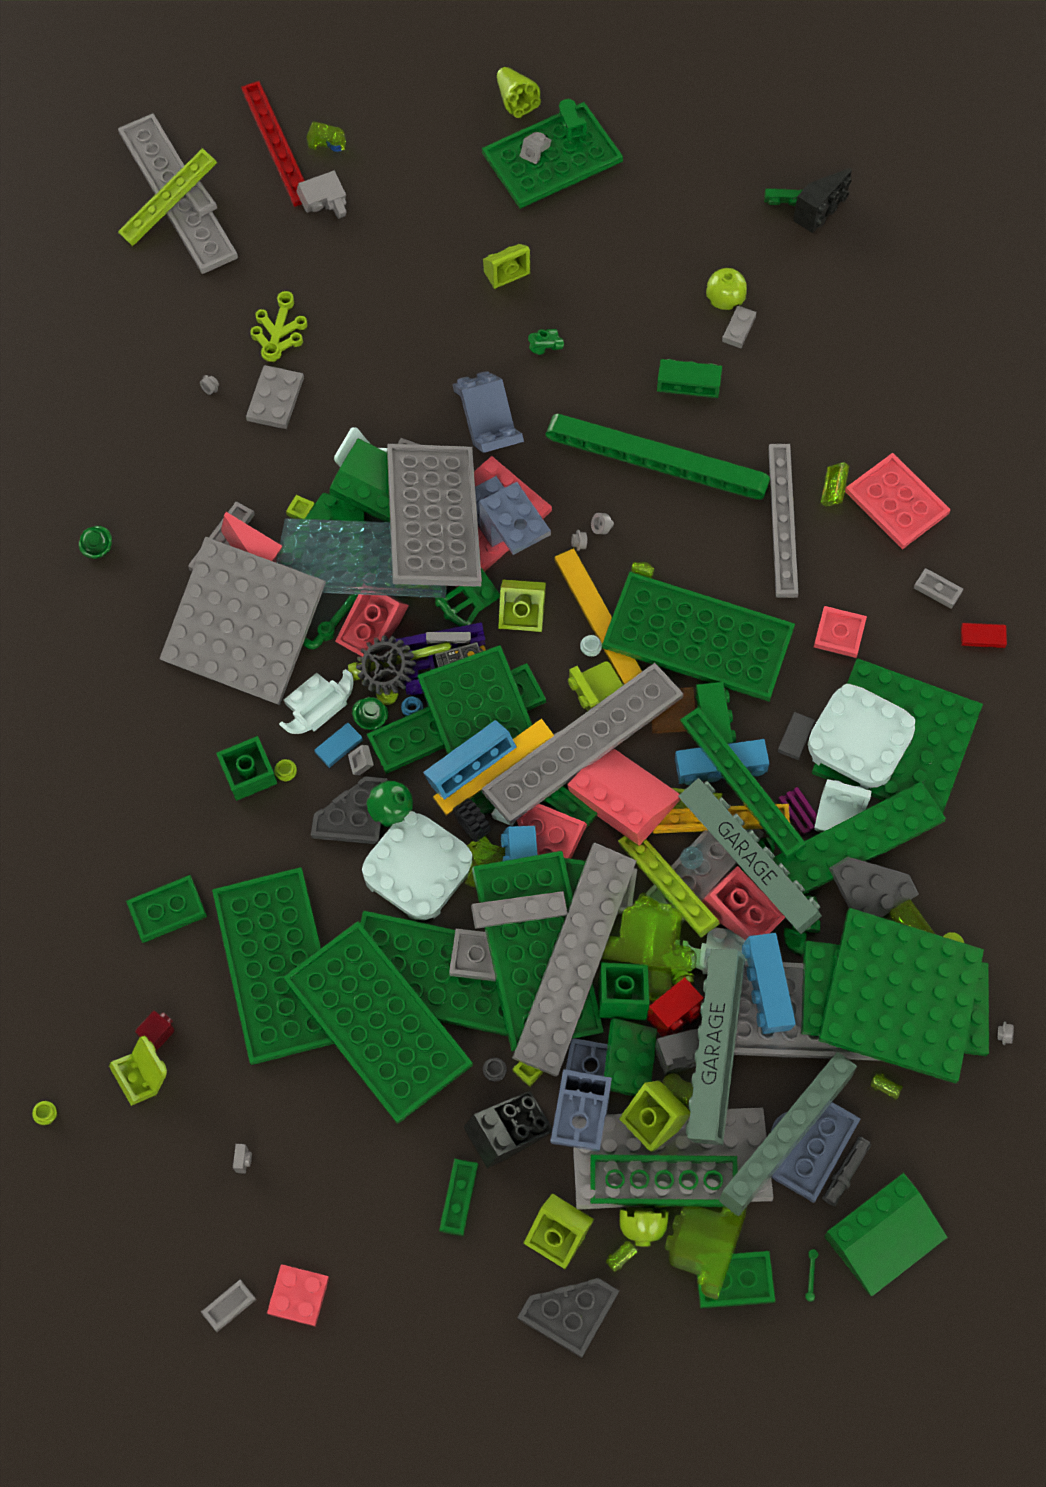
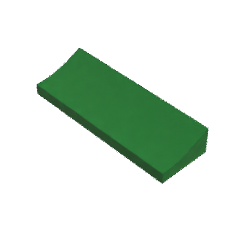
(661, 1158)

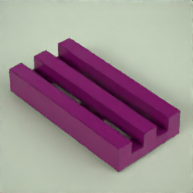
(790, 796)

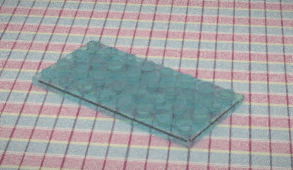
(348, 556)

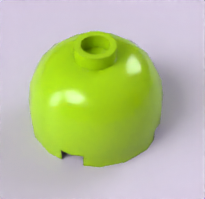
(726, 288)
(643, 1224)

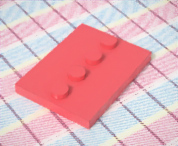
(897, 500)

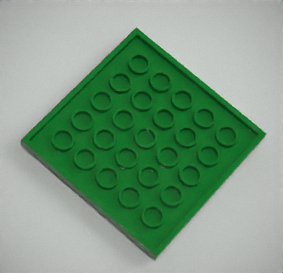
(940, 735)
(901, 995)

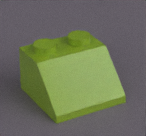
(507, 265)
(522, 605)
(654, 1115)
(558, 1231)

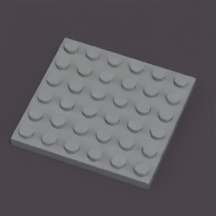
(242, 620)

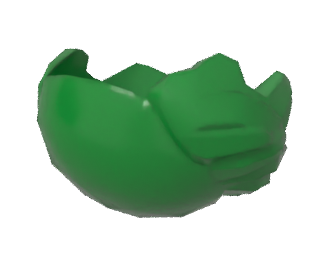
(95, 542)
(370, 713)

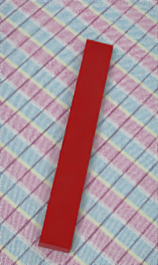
(274, 139)

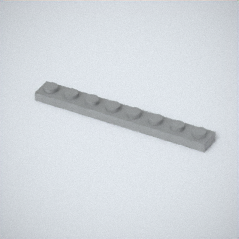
(783, 521)

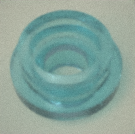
(691, 864)

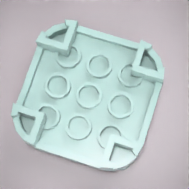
(861, 736)
(417, 866)

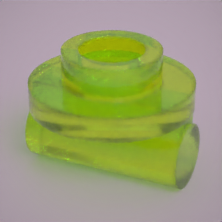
(643, 569)

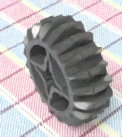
(380, 671)

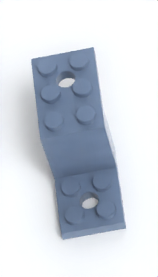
(487, 412)
(508, 516)
(582, 1095)

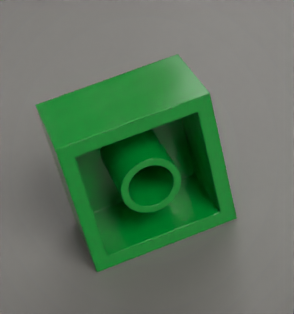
(246, 768)
(623, 991)

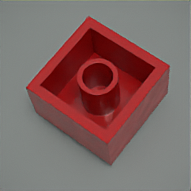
(675, 1008)

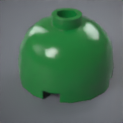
(389, 803)

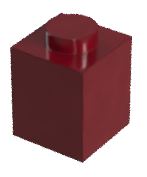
(156, 1029)

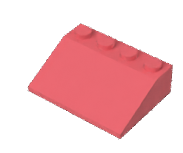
(624, 795)

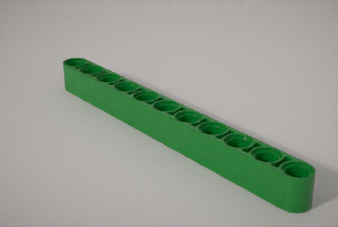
(658, 456)

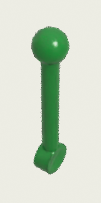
(813, 1254)

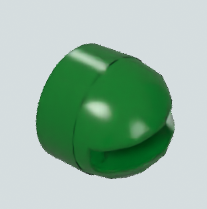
(769, 841)

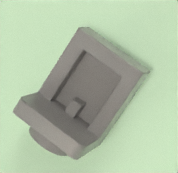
(533, 146)

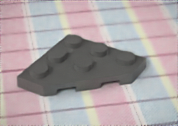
(348, 816)
(871, 886)
(570, 1313)

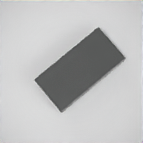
(796, 736)

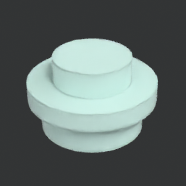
(591, 645)

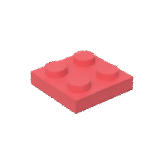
(840, 631)
(298, 1295)

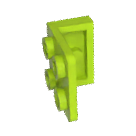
(594, 684)
(140, 1072)

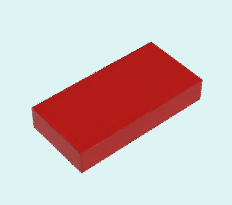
(983, 635)

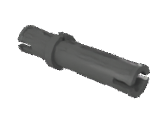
(842, 1179)

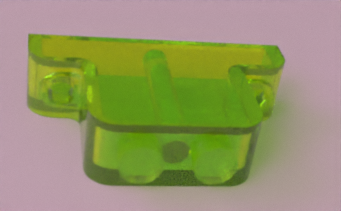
(651, 938)
(705, 1244)

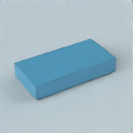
(338, 745)

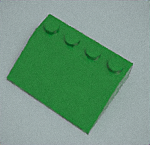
(364, 480)
(886, 1234)

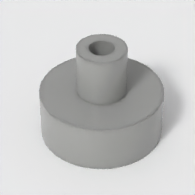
(601, 523)

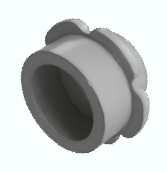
(209, 384)
(579, 540)
(1006, 1033)

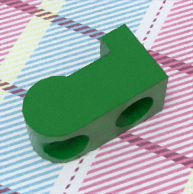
(570, 121)

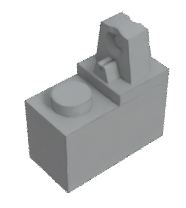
(321, 192)

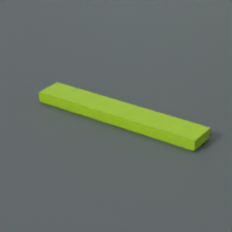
(167, 197)
(671, 885)

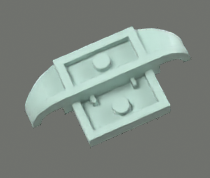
(317, 702)
(716, 939)

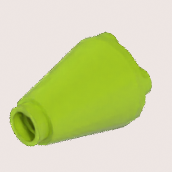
(518, 92)

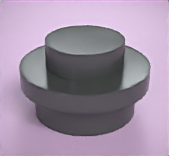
(494, 1069)

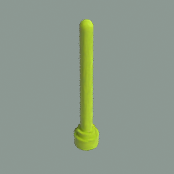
(417, 654)

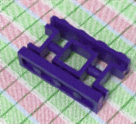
(419, 641)

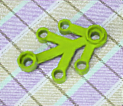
(279, 329)

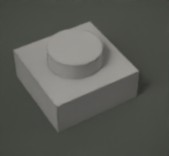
(360, 760)
(241, 1158)

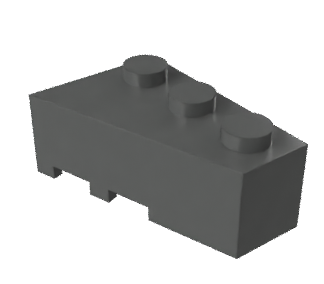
(677, 1051)

